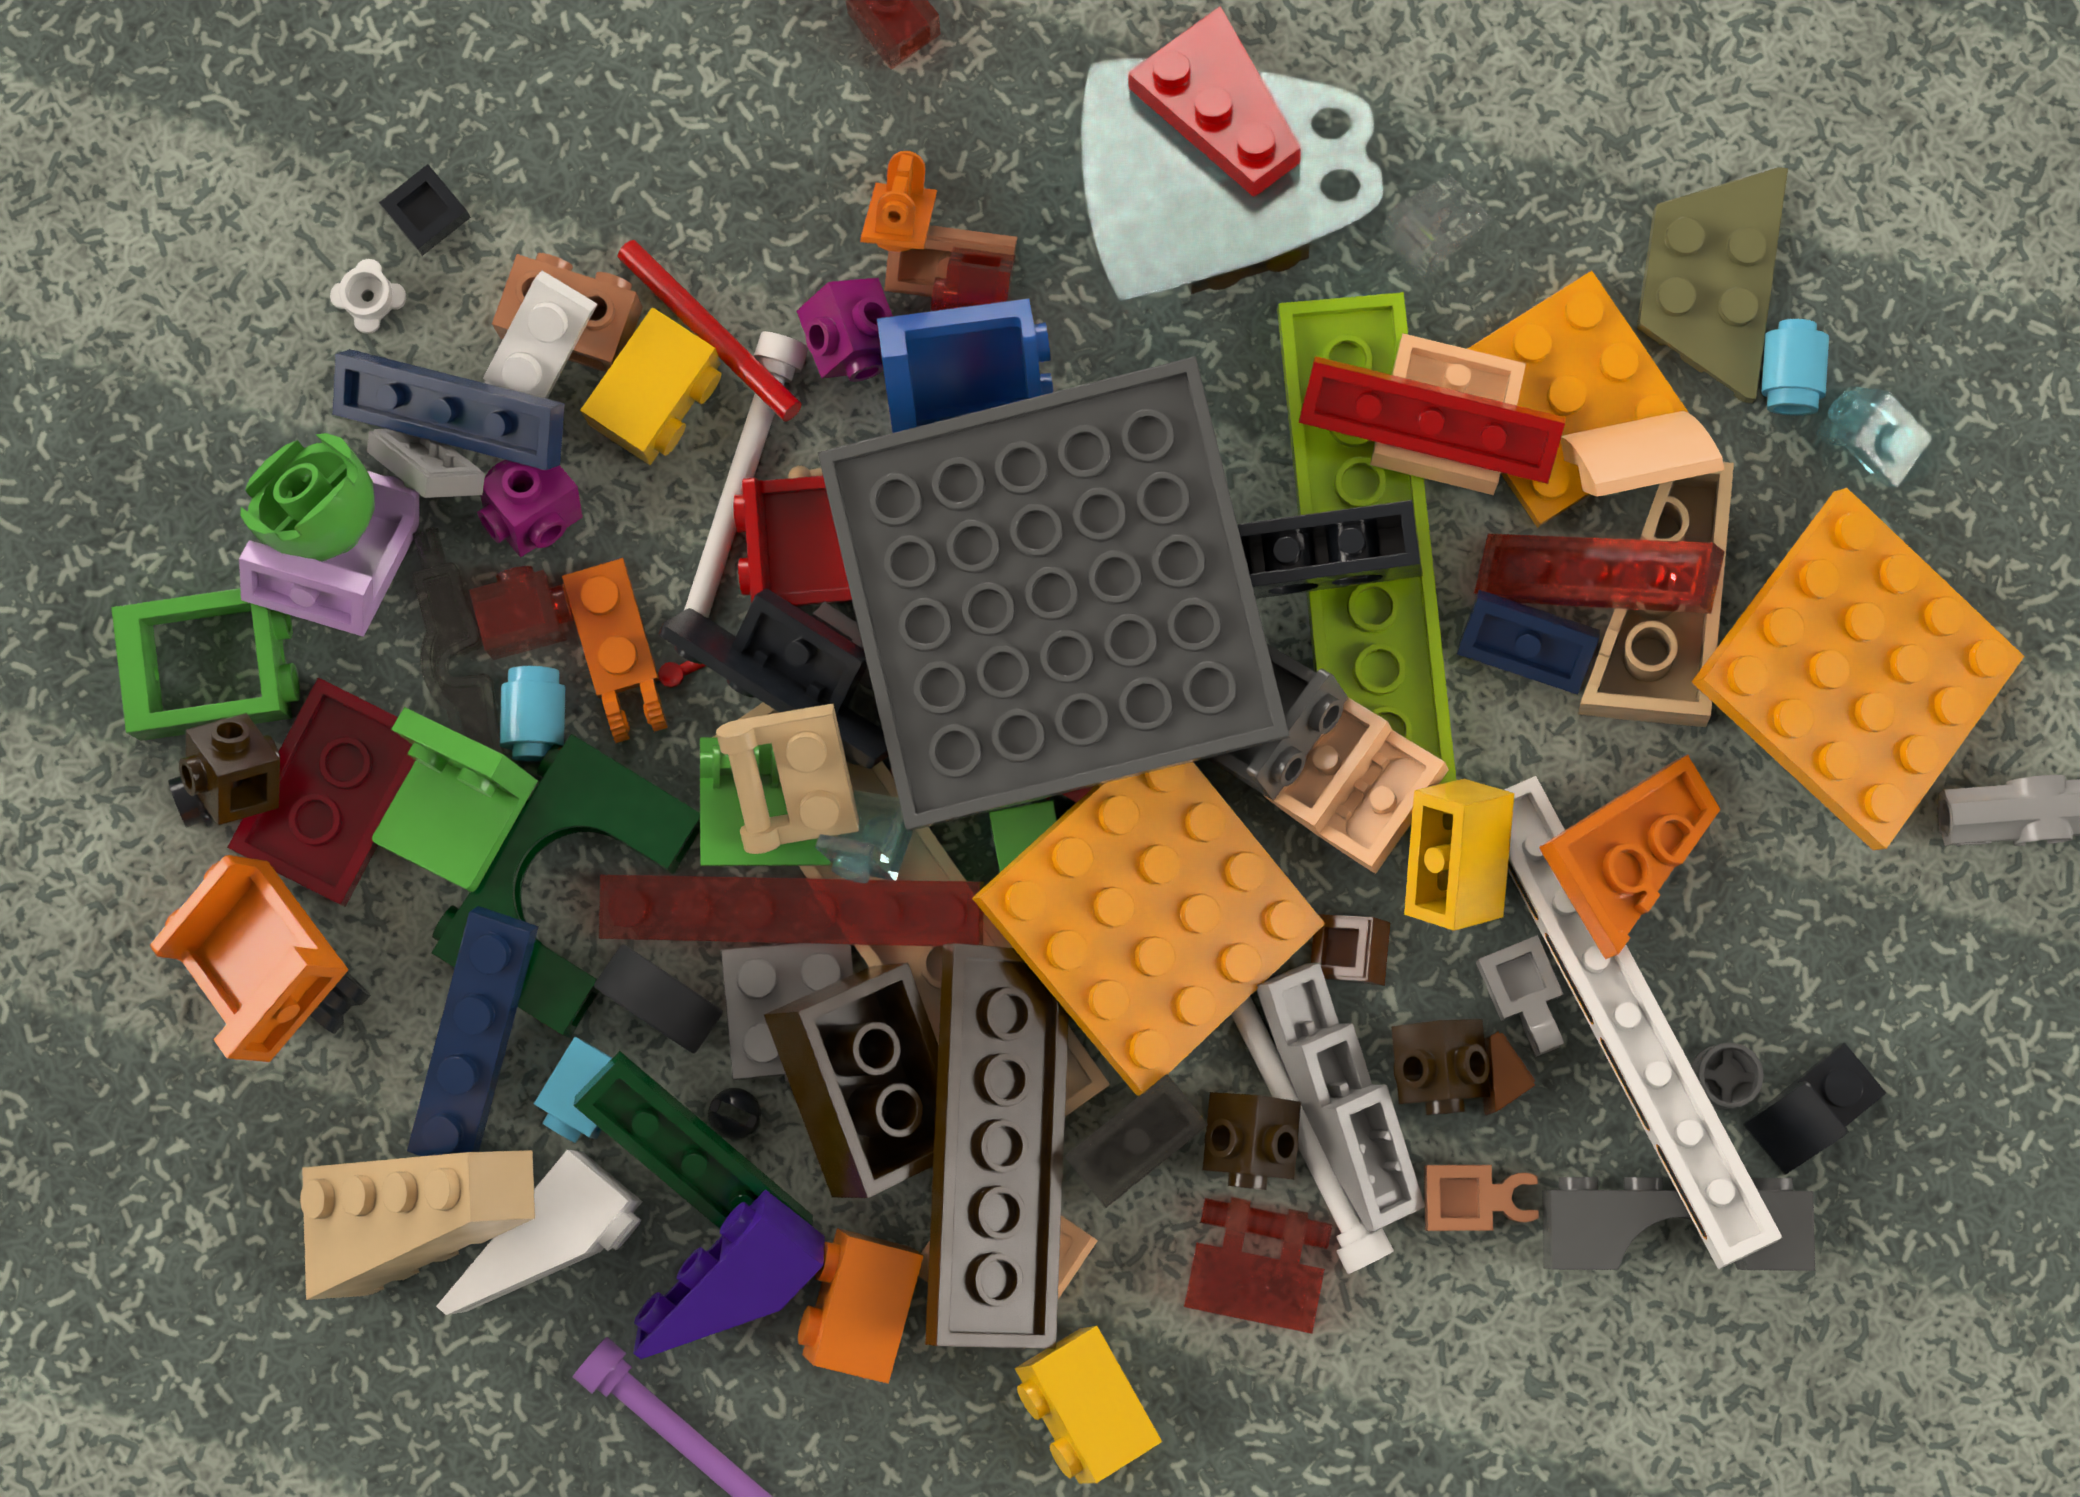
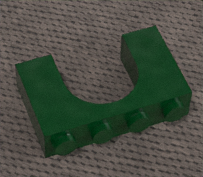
(577, 795)

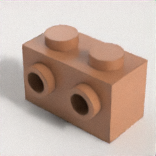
(610, 323)

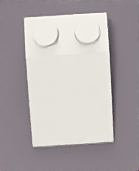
(575, 1217)

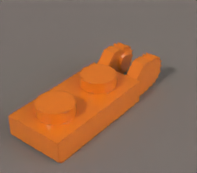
(614, 642)

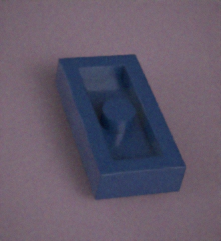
(1528, 642)

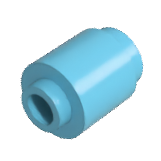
(1795, 367)
(532, 712)

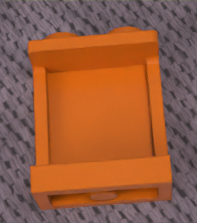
(251, 955)

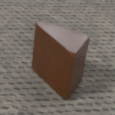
(1352, 948)
(1506, 1075)

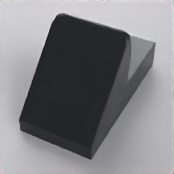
(1815, 1109)

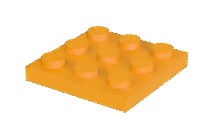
(1579, 367)

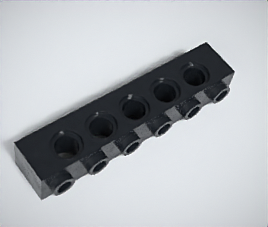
(1332, 549)

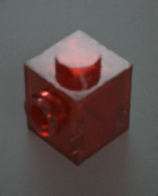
(895, 26)
(974, 279)
(520, 612)

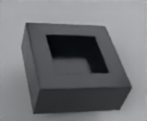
(425, 209)

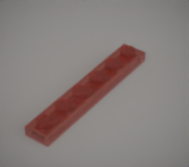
(790, 910)

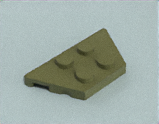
(1714, 277)

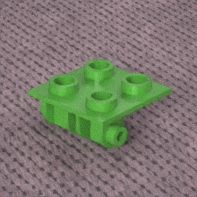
(723, 818)

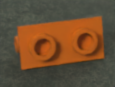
(902, 207)

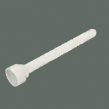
(782, 358)
(1357, 1244)

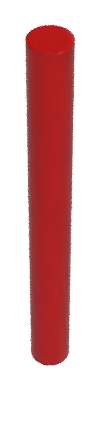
(709, 330)

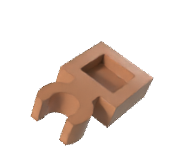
(1465, 1197)

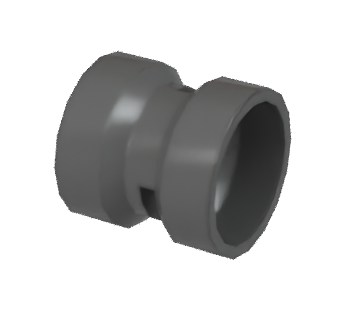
(1737, 1075)

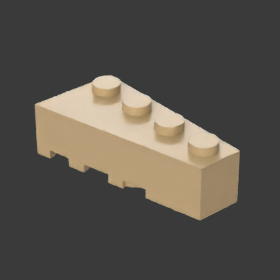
(1664, 650)
(397, 1215)

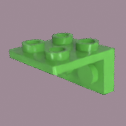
(452, 802)

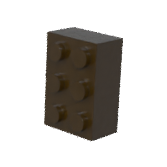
(863, 1077)

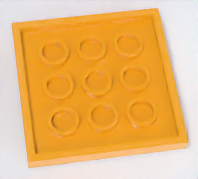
(1858, 669)
(1149, 916)

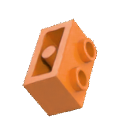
(860, 1305)

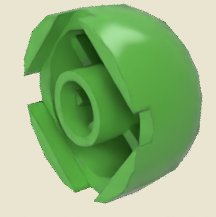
(310, 499)

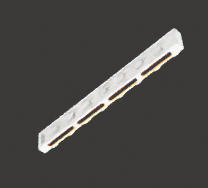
(1640, 1049)

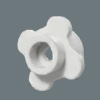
(364, 278)

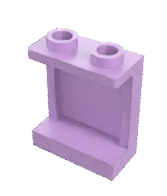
(344, 588)

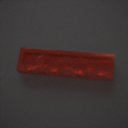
(1601, 572)

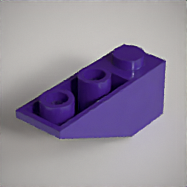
(742, 1277)

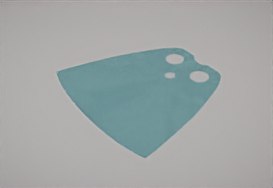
(1176, 217)

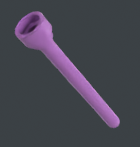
(610, 1374)

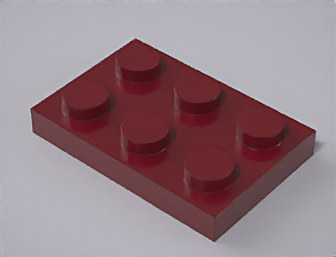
(334, 789)

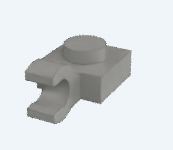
(1523, 984)

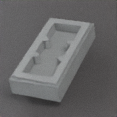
(425, 465)

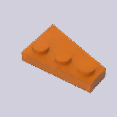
(1628, 849)

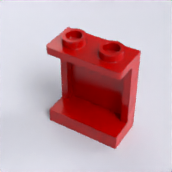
(790, 541)

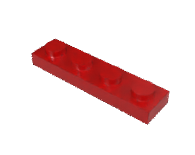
(1431, 420)

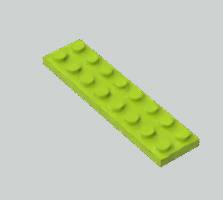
(1378, 635)

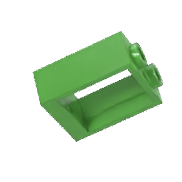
(140, 673)

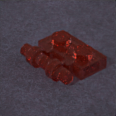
(1254, 1285)

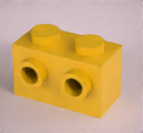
(653, 387)
(1459, 854)
(1086, 1406)

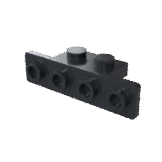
(785, 663)

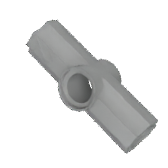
(2016, 812)

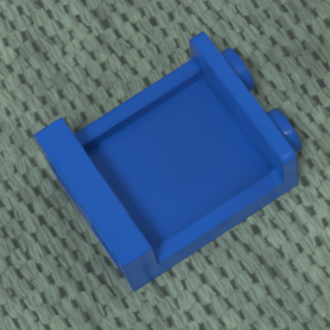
(961, 361)

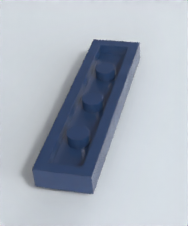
(448, 409)
(473, 1034)

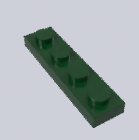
(674, 1142)

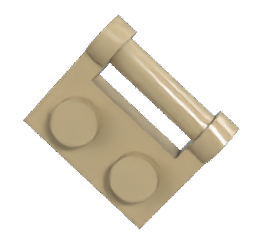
(810, 773)

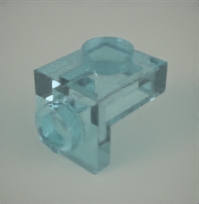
(1875, 432)
(876, 847)

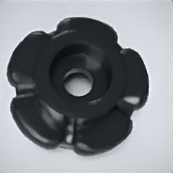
(189, 807)

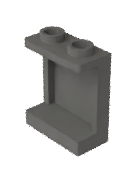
(1310, 707)

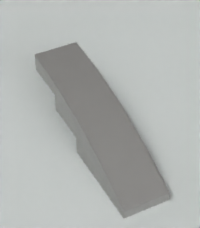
(1335, 1090)

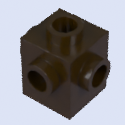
(231, 768)
(1441, 1064)
(1251, 1138)

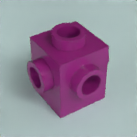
(844, 328)
(528, 505)

